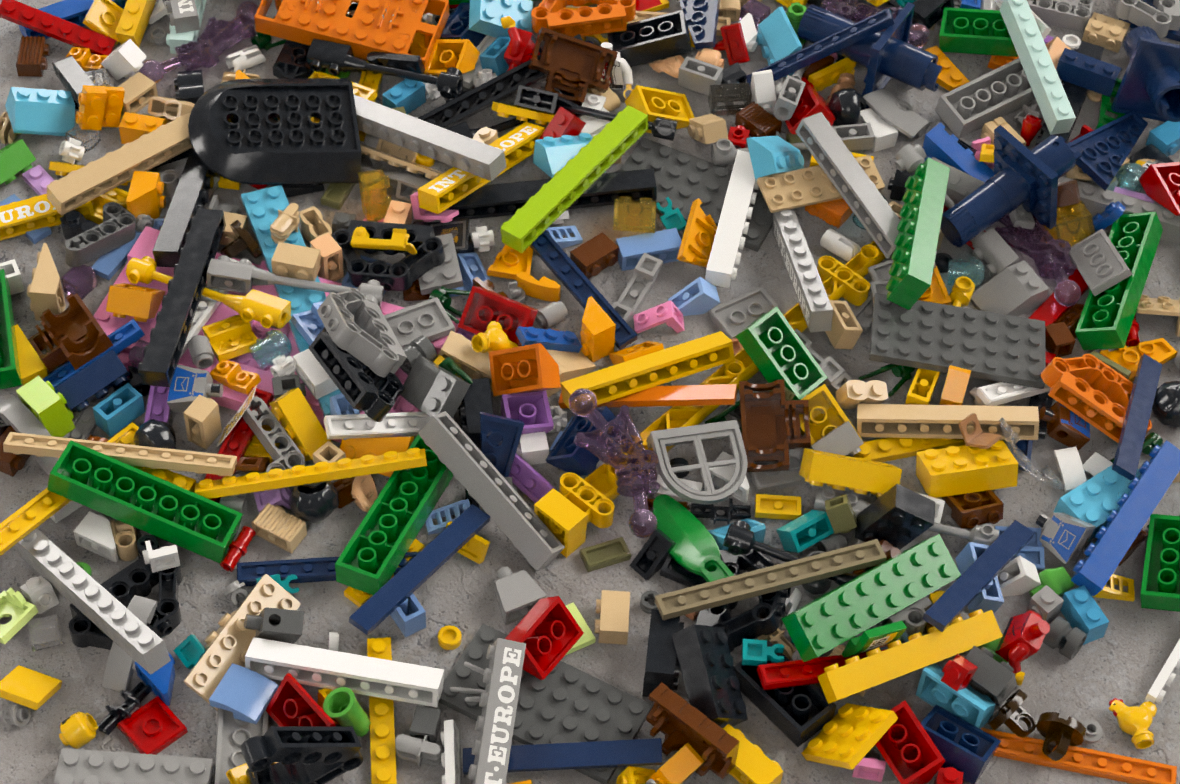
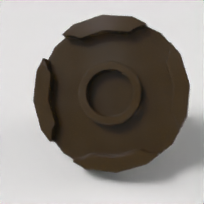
(243, 241)
(1011, 713)
(1059, 732)

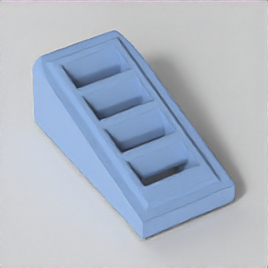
(565, 230)
(447, 511)

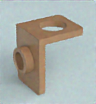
(977, 437)

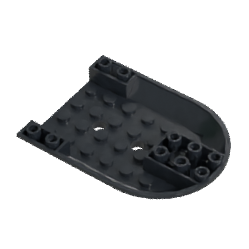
(284, 151)

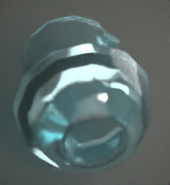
(1128, 176)
(970, 268)
(270, 347)

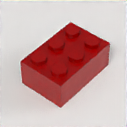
(489, 306)

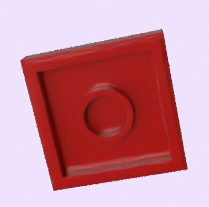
(152, 727)

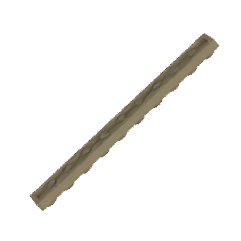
(769, 579)

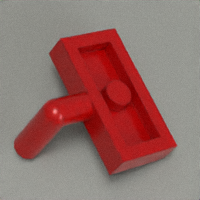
(733, 43)

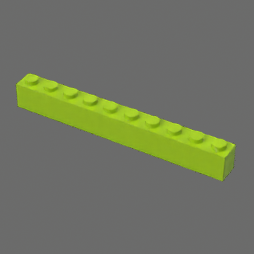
(573, 179)

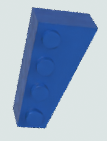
(948, 150)

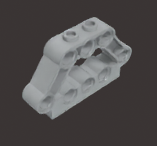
(1161, 20)
(362, 331)

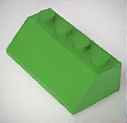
(14, 158)

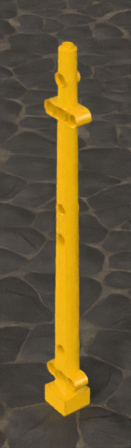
(591, 498)

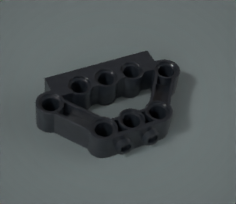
(391, 276)
(356, 380)
(127, 584)
(760, 620)
(320, 751)

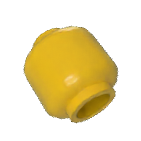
(78, 730)

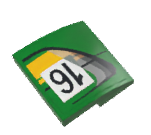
(874, 638)

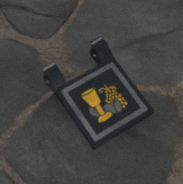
(458, 228)

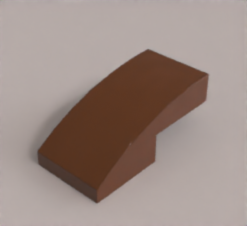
(252, 464)

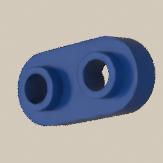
(1110, 215)

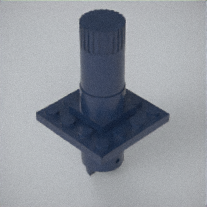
(883, 53)
(1151, 77)
(1019, 179)

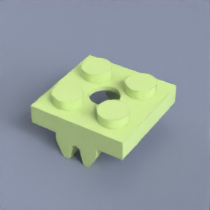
(14, 605)

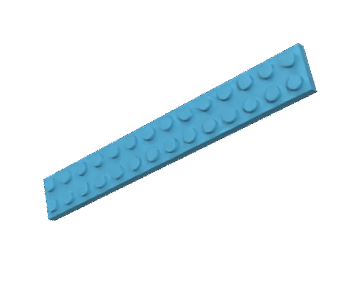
(262, 211)

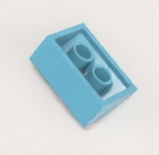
(777, 37)
(40, 111)
(554, 153)
(773, 156)
(965, 703)

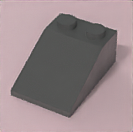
(434, 388)

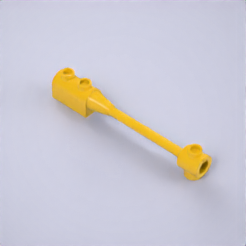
(254, 306)
(926, 380)

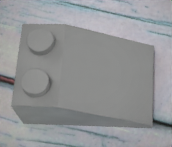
(1012, 291)

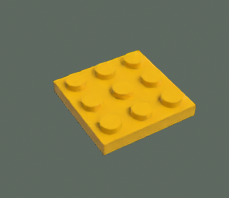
(849, 735)

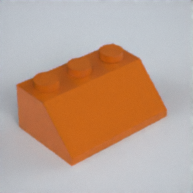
(523, 370)

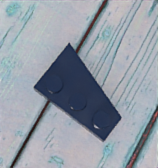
(500, 440)

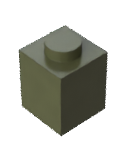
(841, 514)

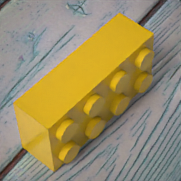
(966, 469)
(848, 471)

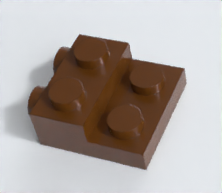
(975, 508)

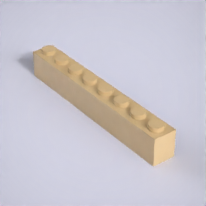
(119, 165)
(942, 420)

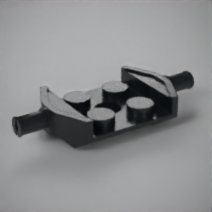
(289, 64)

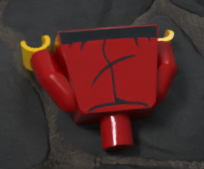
(520, 46)
(1021, 640)

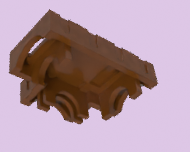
(572, 64)
(69, 336)
(771, 425)
(685, 725)

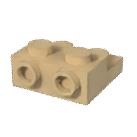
(1106, 32)

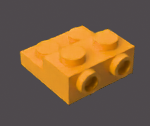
(99, 107)

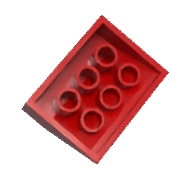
(1163, 185)

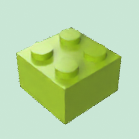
(47, 406)

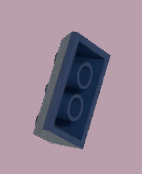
(458, 26)
(1088, 72)
(93, 381)
(571, 457)
(960, 743)

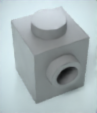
(1046, 604)

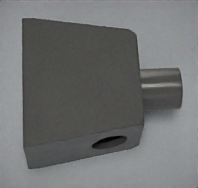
(276, 624)

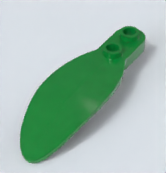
(694, 544)

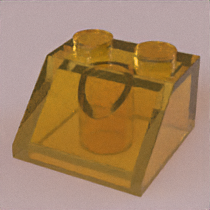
(373, 194)
(634, 215)
(1072, 223)

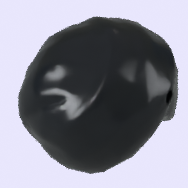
(846, 106)
(1167, 404)
(155, 434)
(313, 502)

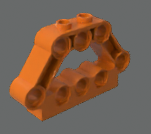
(586, 21)
(1090, 391)

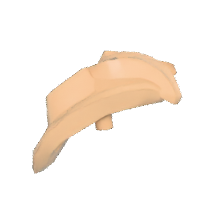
(669, 65)
(364, 492)

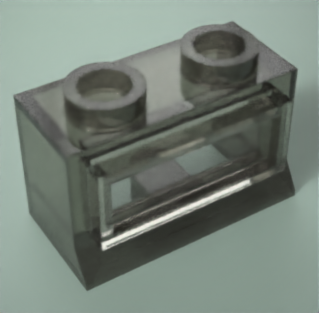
(728, 98)

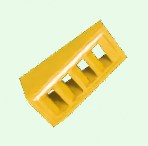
(1112, 593)

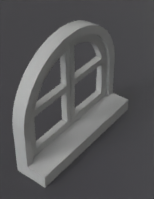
(696, 434)

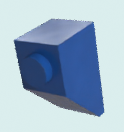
(160, 681)

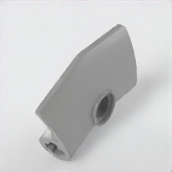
(896, 113)

